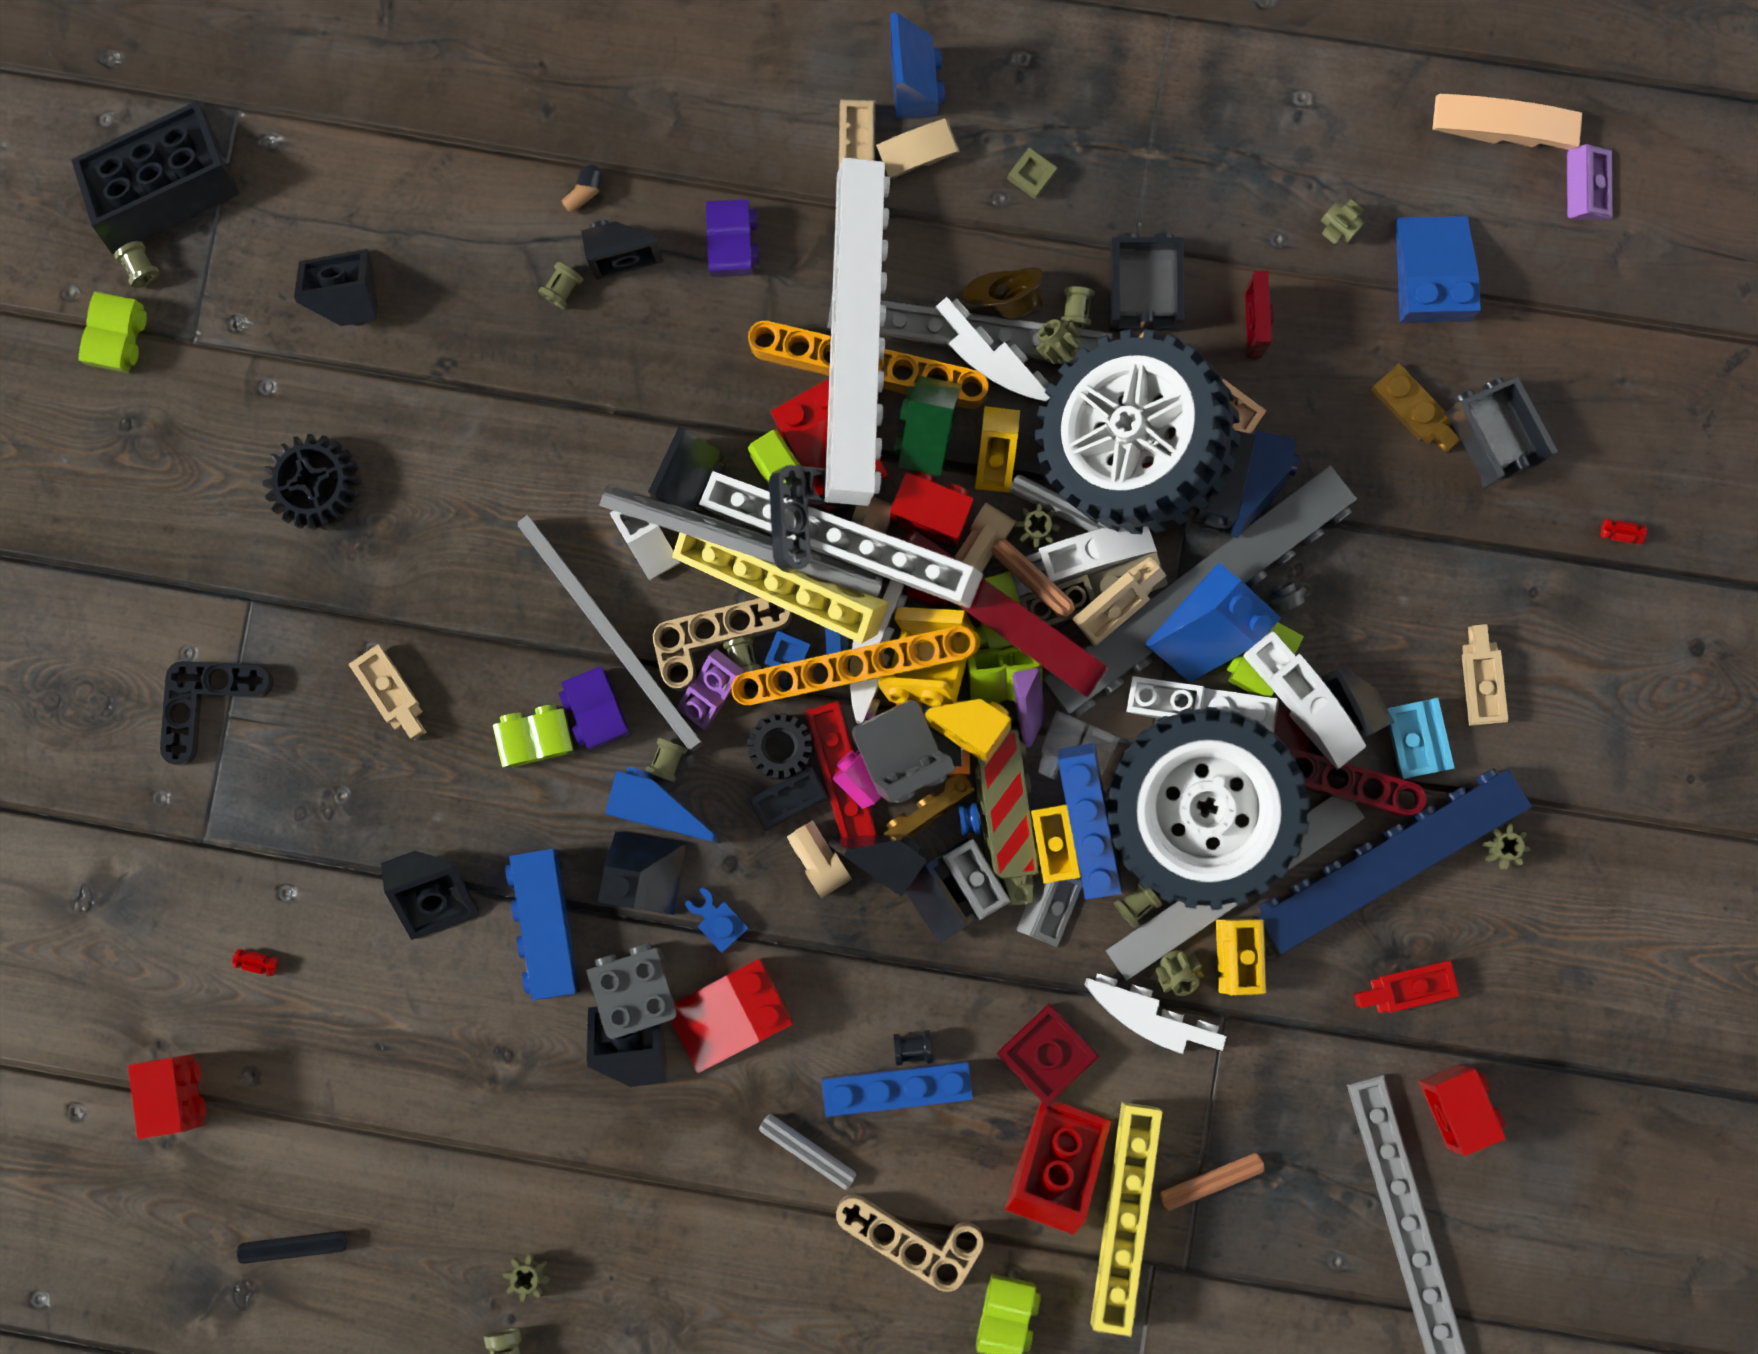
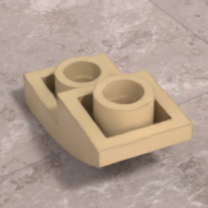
(918, 148)

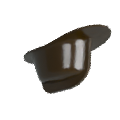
(1009, 292)

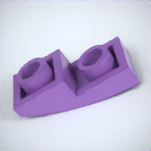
(710, 689)

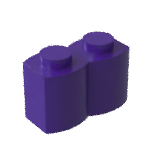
(730, 237)
(594, 708)

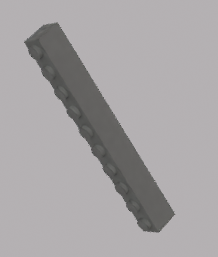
(1258, 547)

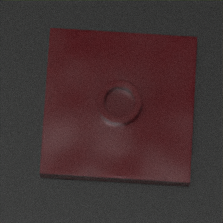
(1258, 314)
(1048, 1055)

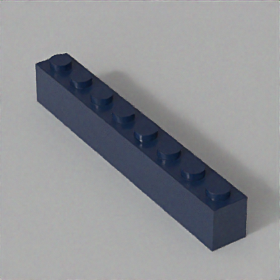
(1391, 861)

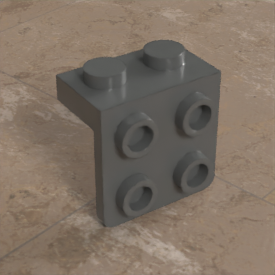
(901, 752)
(632, 991)

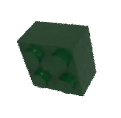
(927, 425)

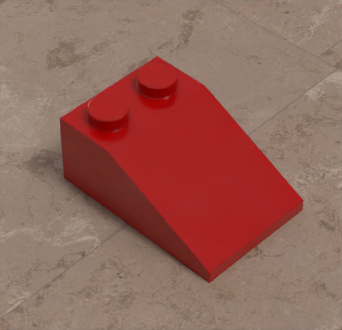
(804, 429)
(730, 1015)
(1059, 1167)

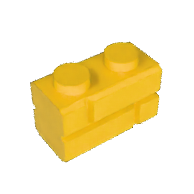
(1241, 956)

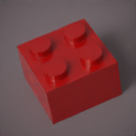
(931, 509)
(166, 1096)
(1463, 1109)

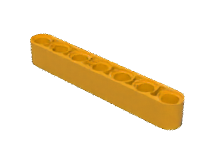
(820, 344)
(838, 671)

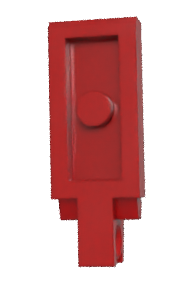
(1410, 988)

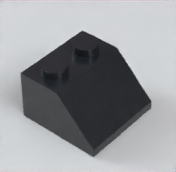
(686, 471)
(940, 899)

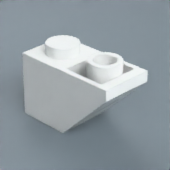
(646, 544)

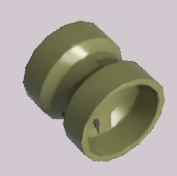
(503, 1341)

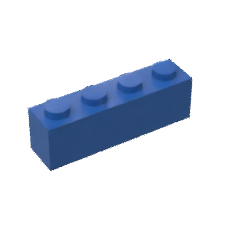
(1089, 821)
(543, 924)
(896, 1088)

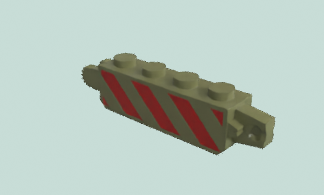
(1006, 818)

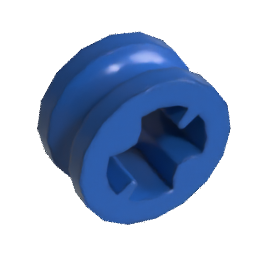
(969, 819)

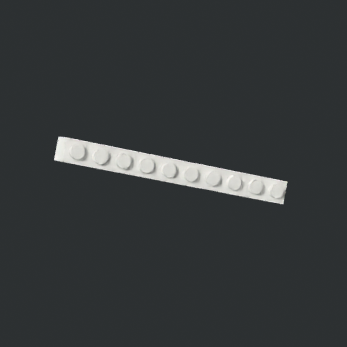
(855, 333)

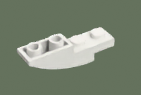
(1000, 366)
(1087, 555)
(864, 692)
(1163, 698)
(1308, 698)
(1138, 1013)

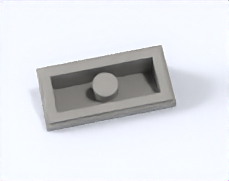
(976, 879)
(1050, 909)

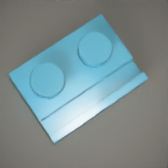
(1419, 739)

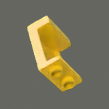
(932, 684)

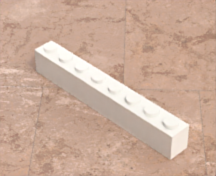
(849, 542)

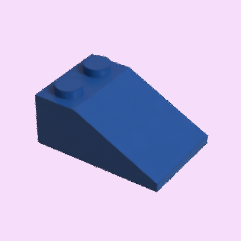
(914, 70)
(1436, 270)
(1212, 625)
(648, 803)

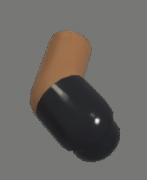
(585, 189)

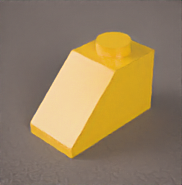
(997, 449)
(972, 725)
(1055, 844)

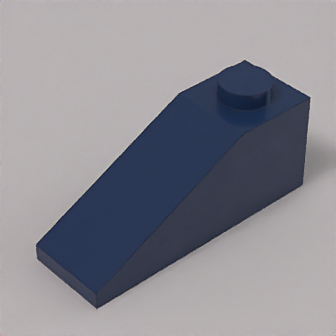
(1268, 470)

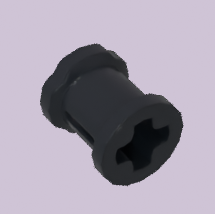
(913, 1048)

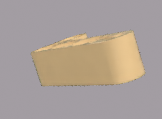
(721, 618)
(905, 1236)

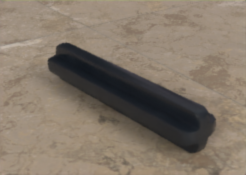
(291, 1247)

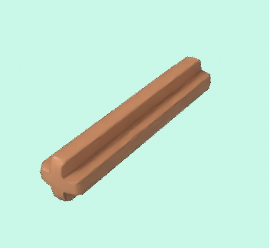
(1033, 578)
(1212, 1182)

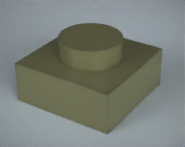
(1032, 173)

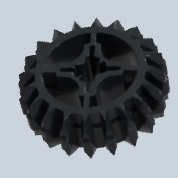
(297, 486)

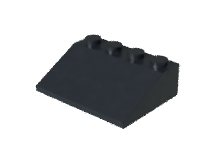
(154, 177)

